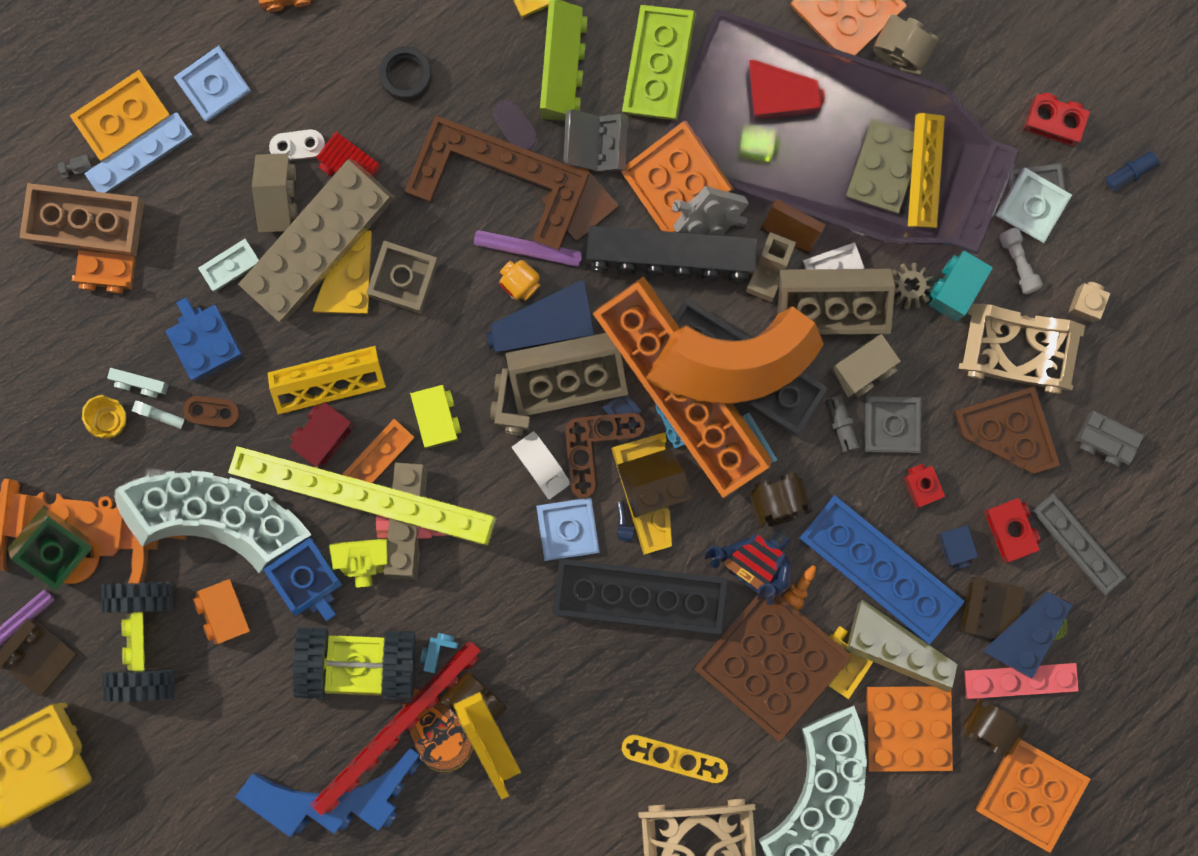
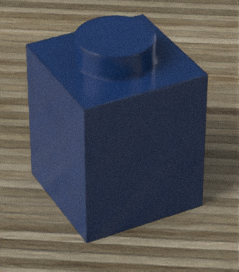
(957, 546)

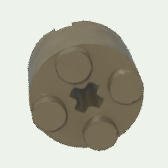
(905, 44)

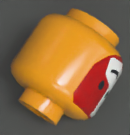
(519, 280)

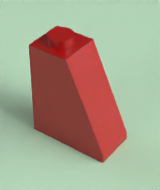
(783, 92)

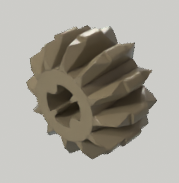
(921, 287)

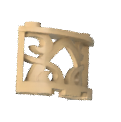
(1054, 330)
(698, 815)

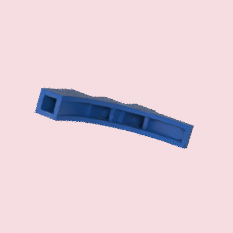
(289, 808)

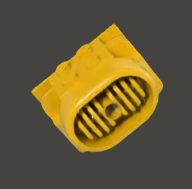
(39, 764)

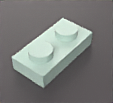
(229, 265)
(125, 380)

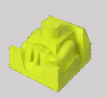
(360, 559)

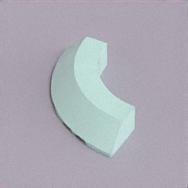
(830, 790)

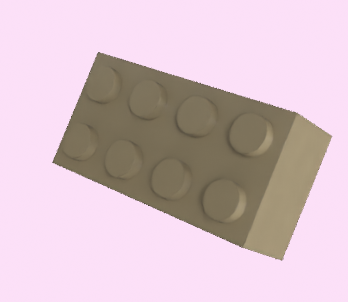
(840, 298)
(566, 374)

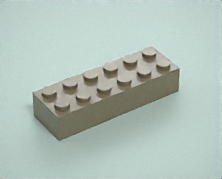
(316, 240)

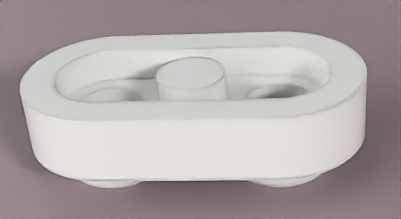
(297, 144)

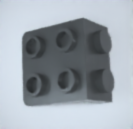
(595, 141)

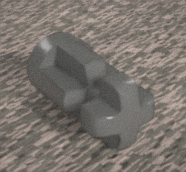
(77, 165)

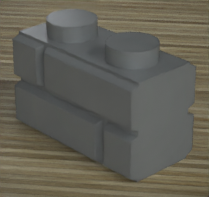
(1108, 439)

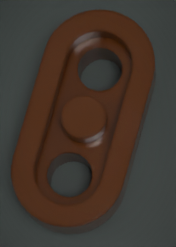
(211, 411)

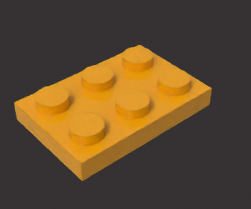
(120, 115)

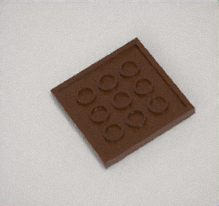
(773, 664)

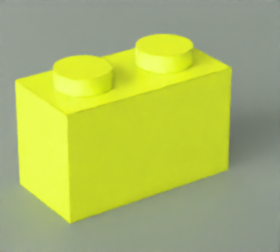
(435, 417)

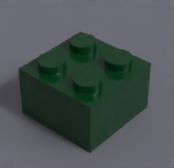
(49, 548)

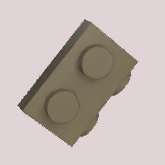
(512, 423)

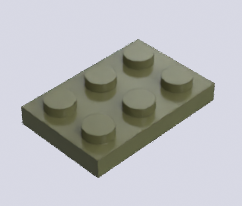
(883, 167)

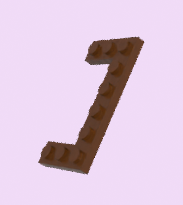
(449, 137)

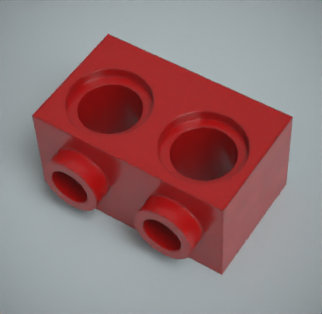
(1055, 127)

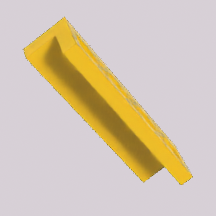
(926, 170)
(324, 375)
(487, 741)

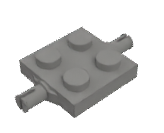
(710, 212)

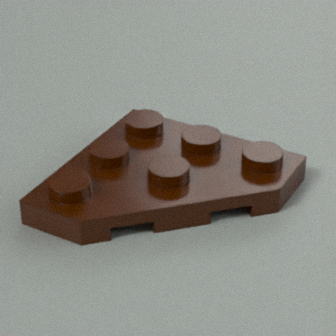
(1011, 429)

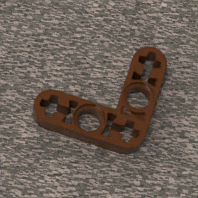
(593, 434)

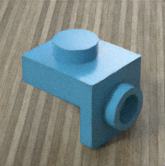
(431, 654)

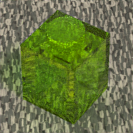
(758, 143)

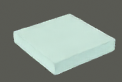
(1033, 205)

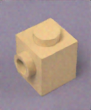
(1089, 302)

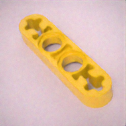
(675, 756)

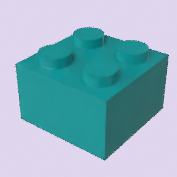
(959, 286)

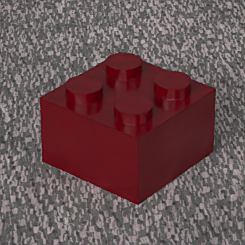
(321, 435)

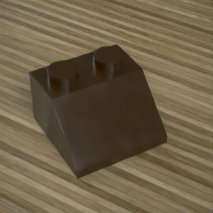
(654, 482)

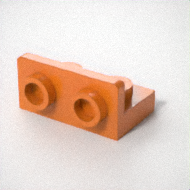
(104, 270)

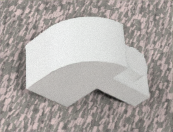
(541, 465)

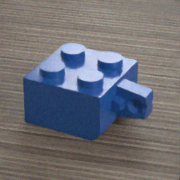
(203, 341)
(305, 580)

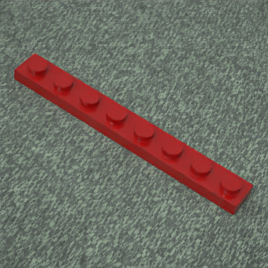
(388, 736)

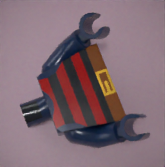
(756, 564)

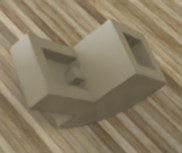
(772, 260)

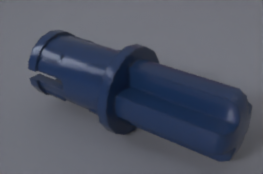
(1132, 171)

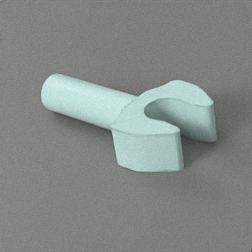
(158, 414)

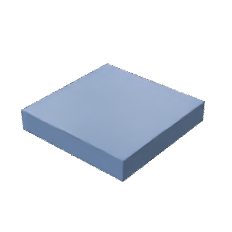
(212, 84)
(567, 529)

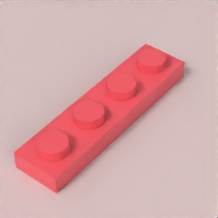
(1009, 682)

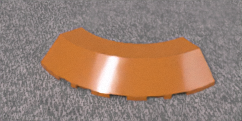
(737, 369)

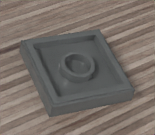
(892, 424)

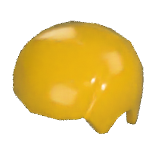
(104, 417)

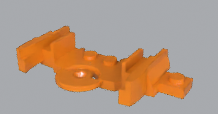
(101, 525)

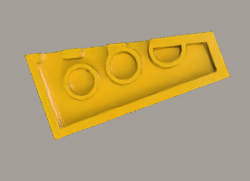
(655, 527)

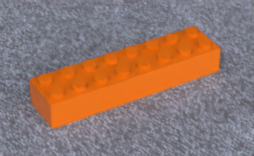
(710, 430)

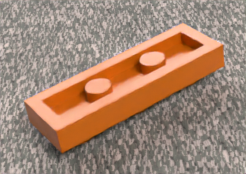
(380, 453)

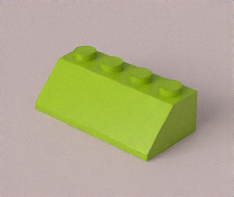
(561, 60)

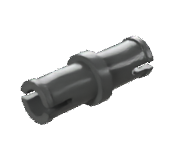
(842, 423)

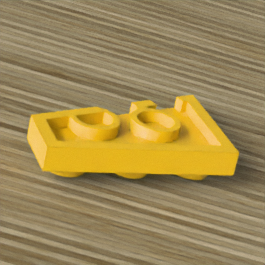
(348, 282)

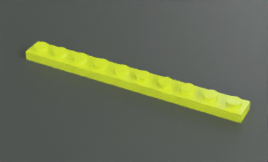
(362, 495)

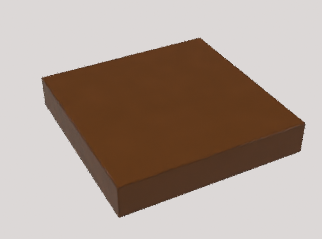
(591, 210)
(793, 225)

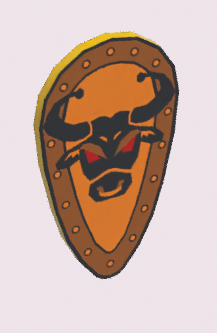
(440, 738)

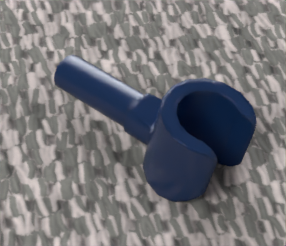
(624, 532)

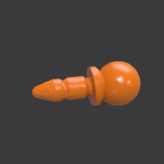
(798, 592)

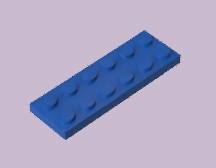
(881, 569)

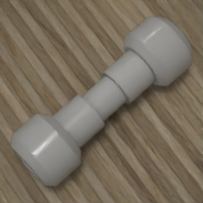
(1012, 241)

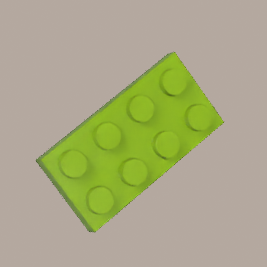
(659, 62)

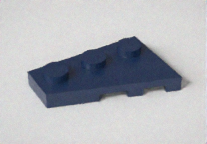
(1030, 636)

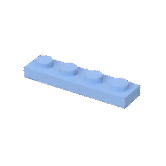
(139, 154)

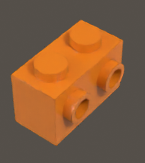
(220, 612)

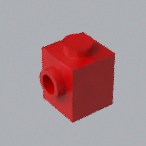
(923, 485)

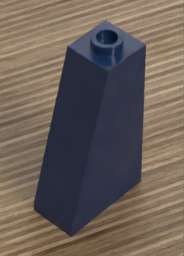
(545, 322)

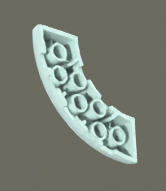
(210, 509)

